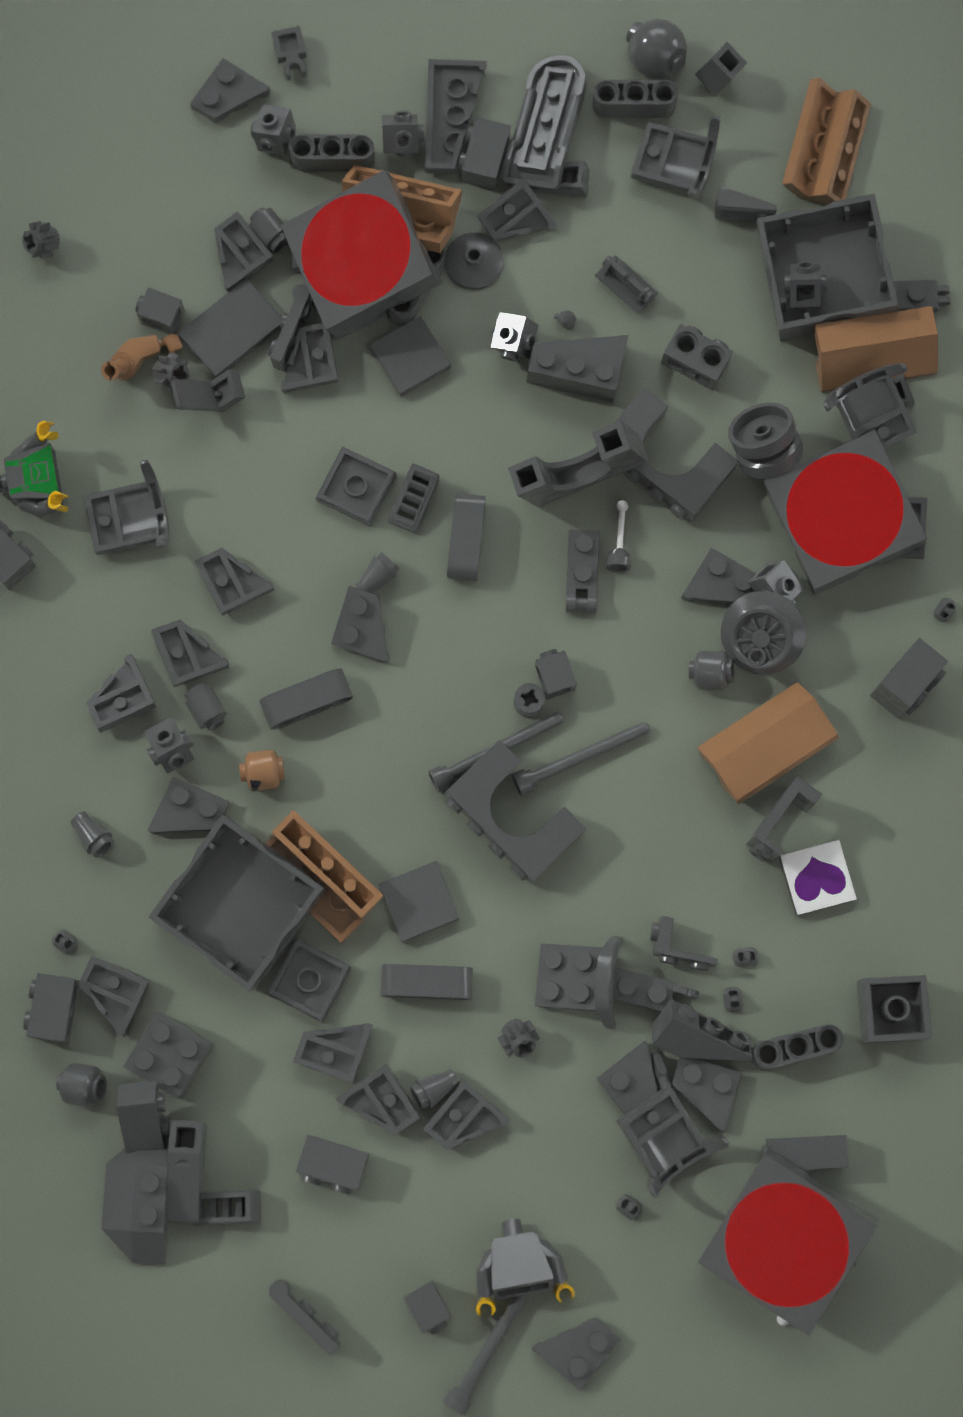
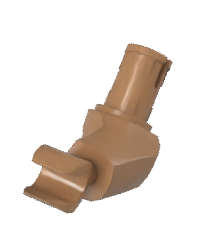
(133, 352)

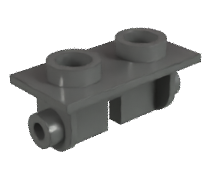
(626, 283)

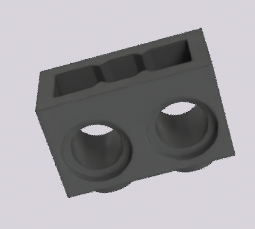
(692, 363)

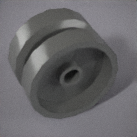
(765, 440)

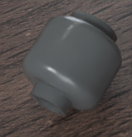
(712, 670)
(81, 1085)

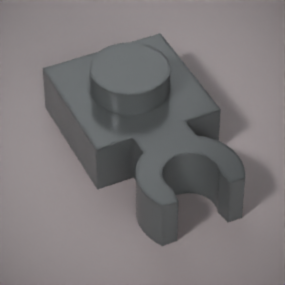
(290, 49)

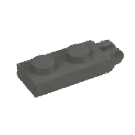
(921, 294)

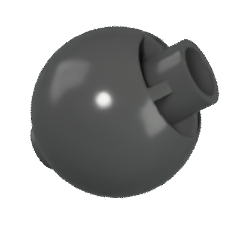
(656, 48)

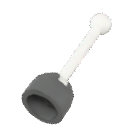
(619, 559)

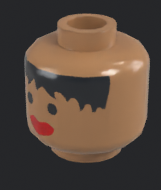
(262, 770)

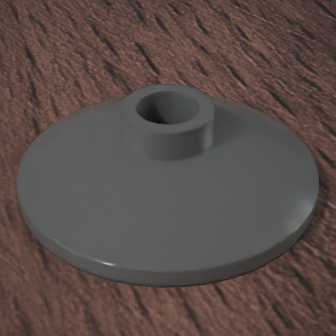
(472, 273)

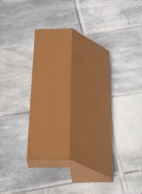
(826, 143)
(430, 205)
(869, 342)
(768, 742)
(349, 893)

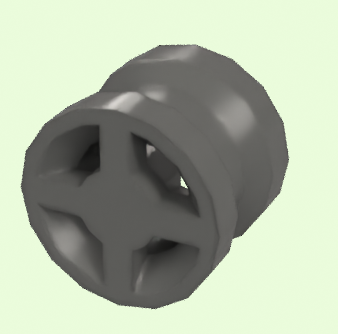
(526, 705)

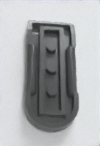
(546, 123)

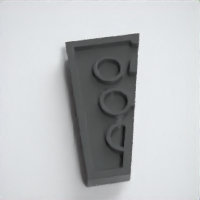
(450, 105)

